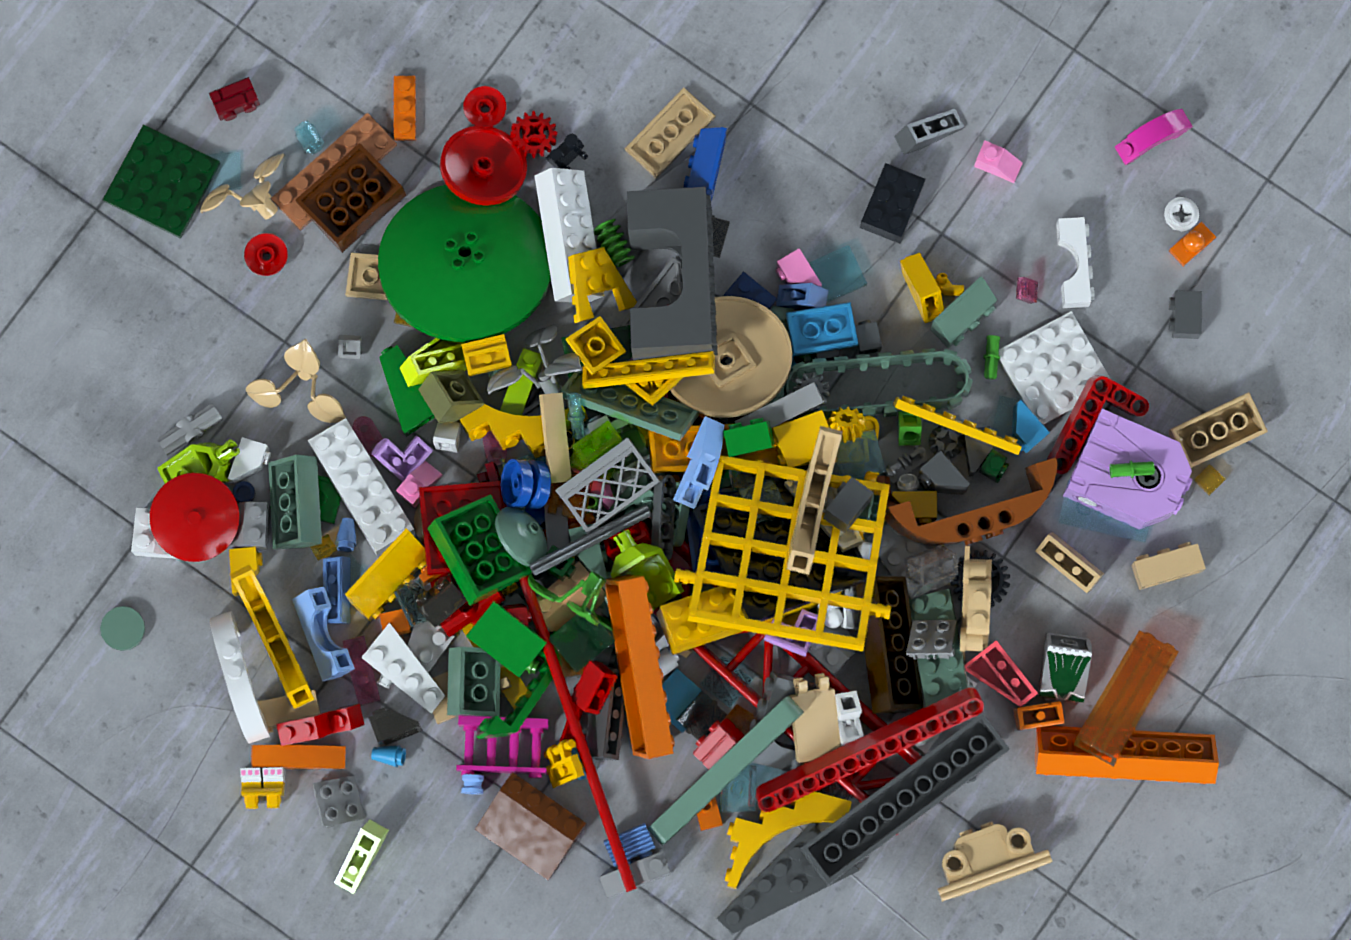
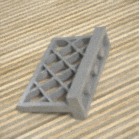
(599, 468)

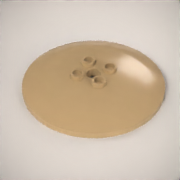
(759, 366)

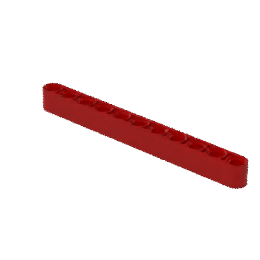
(880, 749)

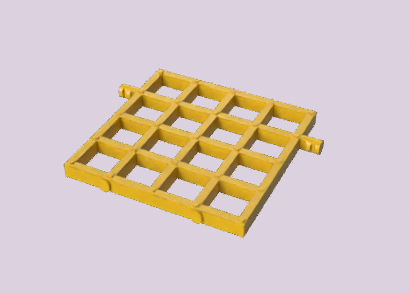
(782, 590)

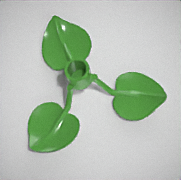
(591, 588)

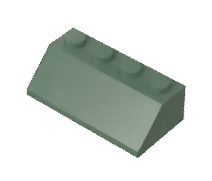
(295, 502)

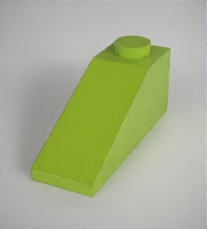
(520, 392)

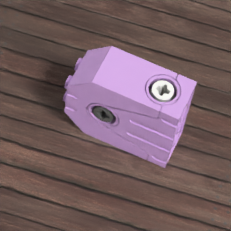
(1127, 498)

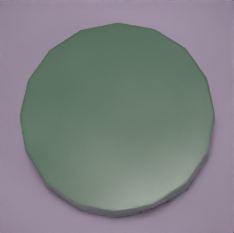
(122, 628)

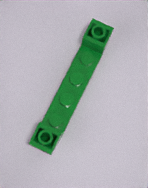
(497, 727)

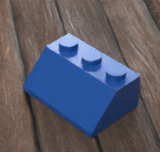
(707, 159)

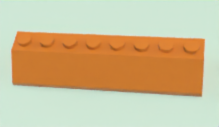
(1145, 757)

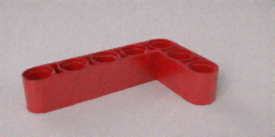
(1088, 418)

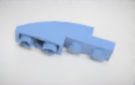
(703, 463)

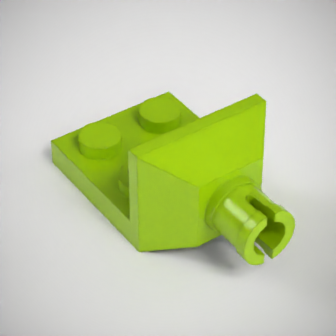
(201, 458)
(648, 562)

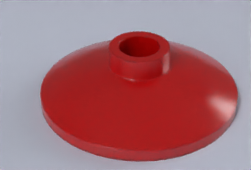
(484, 97)
(262, 245)

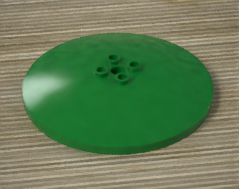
(457, 294)

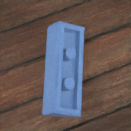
(336, 583)

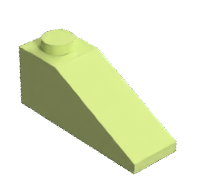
(361, 855)

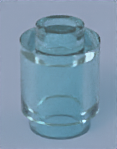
(309, 137)

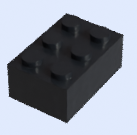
(892, 203)

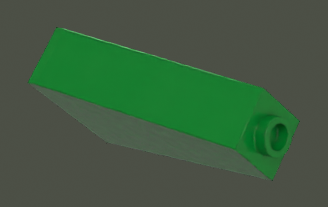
(408, 401)

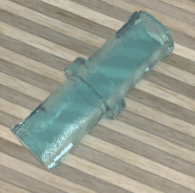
(576, 415)

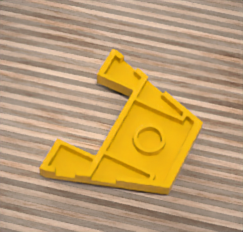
(593, 274)

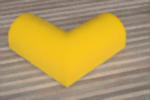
(653, 390)

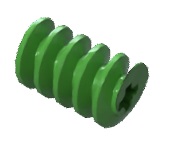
(611, 242)

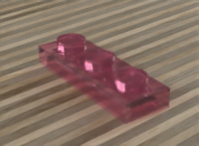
(363, 674)

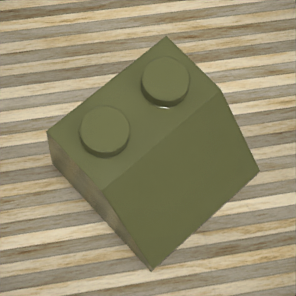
(450, 395)

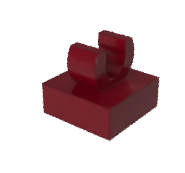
(491, 475)

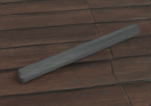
(590, 539)

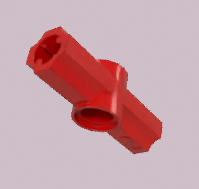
(469, 614)

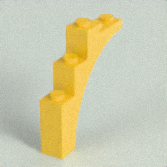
(508, 428)
(272, 636)
(752, 836)

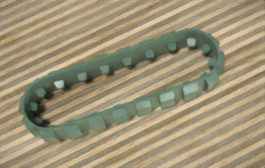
(885, 360)

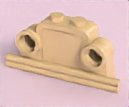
(975, 603)
(988, 858)

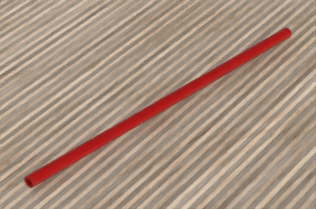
(579, 737)

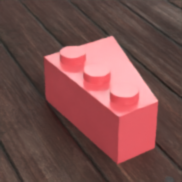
(1000, 673)

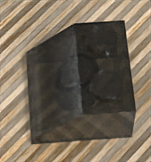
(392, 726)

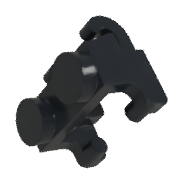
(566, 152)

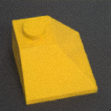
(595, 345)

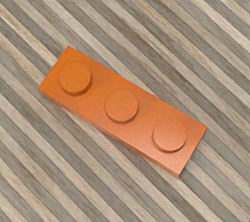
(404, 108)

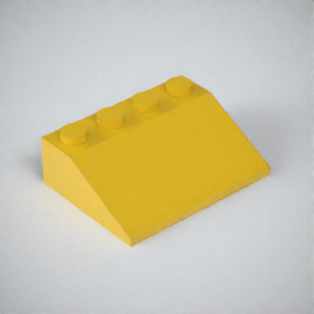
(387, 575)

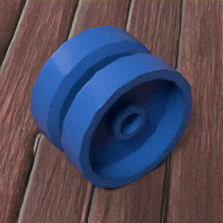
(525, 483)

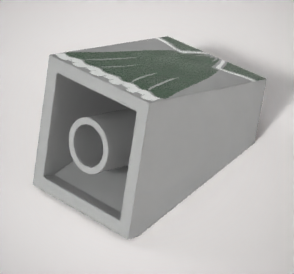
(1065, 668)

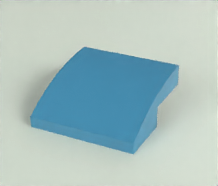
(680, 694)

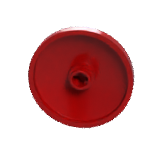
(483, 165)
(194, 517)

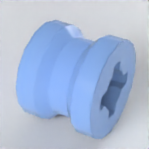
(472, 784)

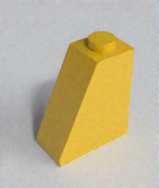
(922, 287)

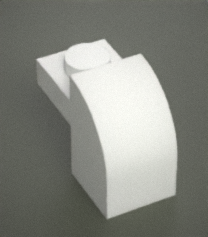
(848, 717)

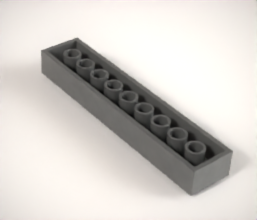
(904, 799)

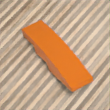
(298, 756)

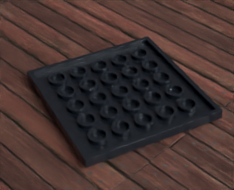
(769, 567)

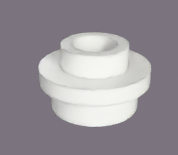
(908, 482)

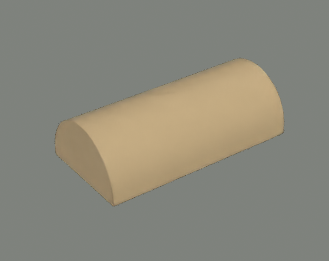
(1219, 430)

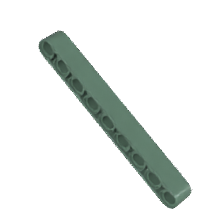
(725, 770)

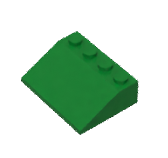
(474, 551)

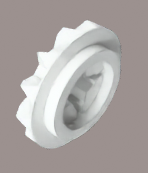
(1188, 208)

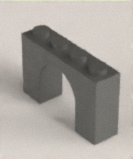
(778, 754)

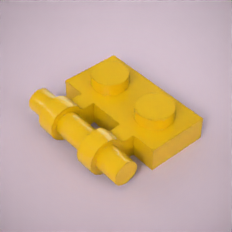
(563, 770)

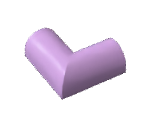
(401, 462)
(806, 620)

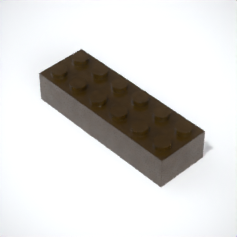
(890, 671)

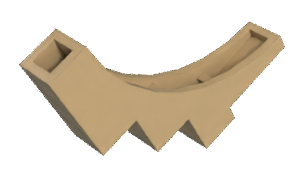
(812, 500)

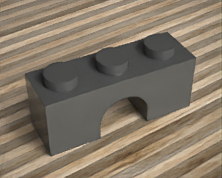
(868, 341)

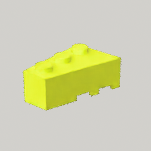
(433, 357)

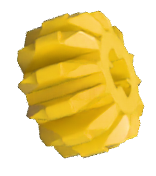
(849, 422)

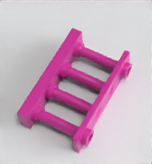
(536, 727)

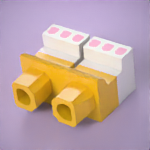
(262, 783)

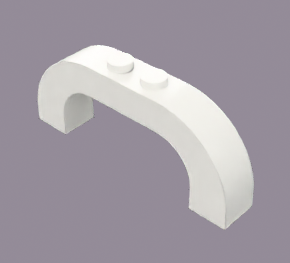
(225, 636)

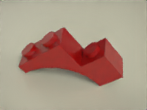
(320, 724)

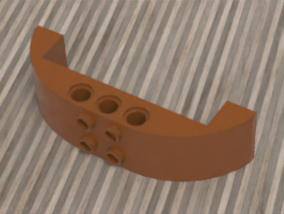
(1013, 511)

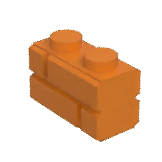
(1038, 715)

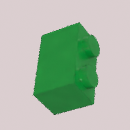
(749, 438)

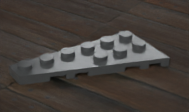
(778, 886)

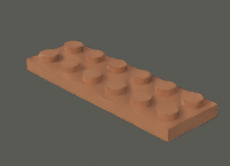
(364, 131)

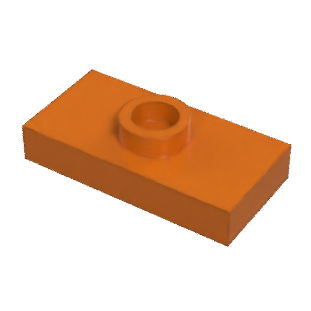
(709, 816)

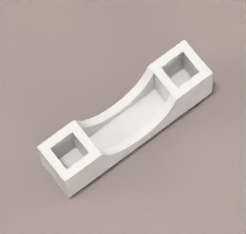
(1072, 236)

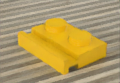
(486, 355)

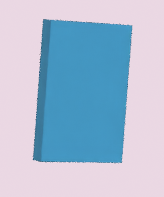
(822, 329)

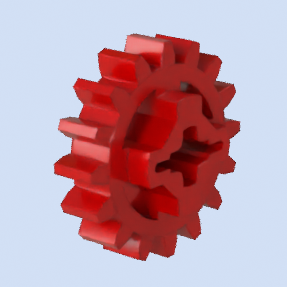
(533, 143)

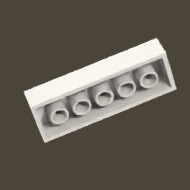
(565, 225)
(360, 485)

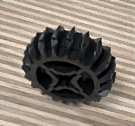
(997, 571)

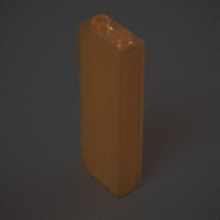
(1126, 698)

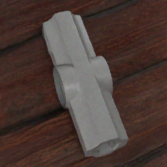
(189, 429)

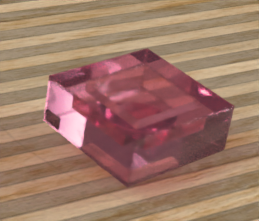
(1026, 290)

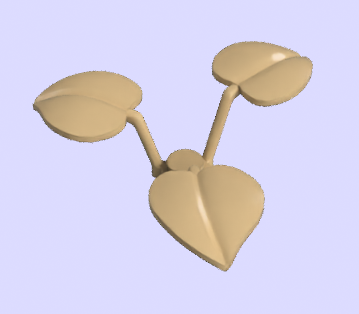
(257, 198)
(306, 365)

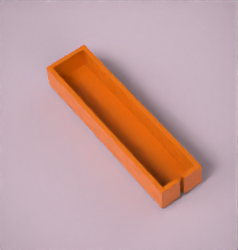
(639, 666)

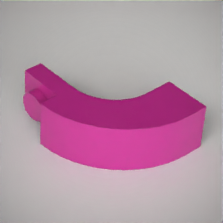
(1153, 133)

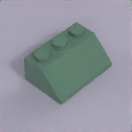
(964, 313)
(473, 683)

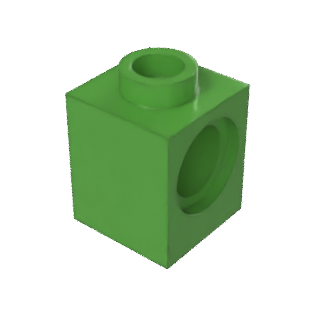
(909, 429)

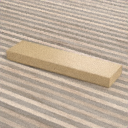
(555, 436)

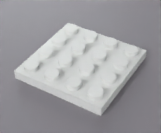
(1052, 367)

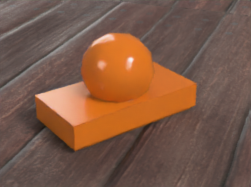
(1192, 244)

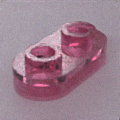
(367, 438)
(491, 445)

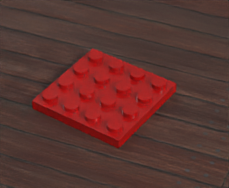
(443, 499)

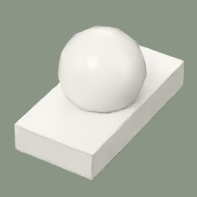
(834, 616)

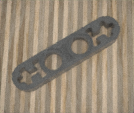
(666, 518)

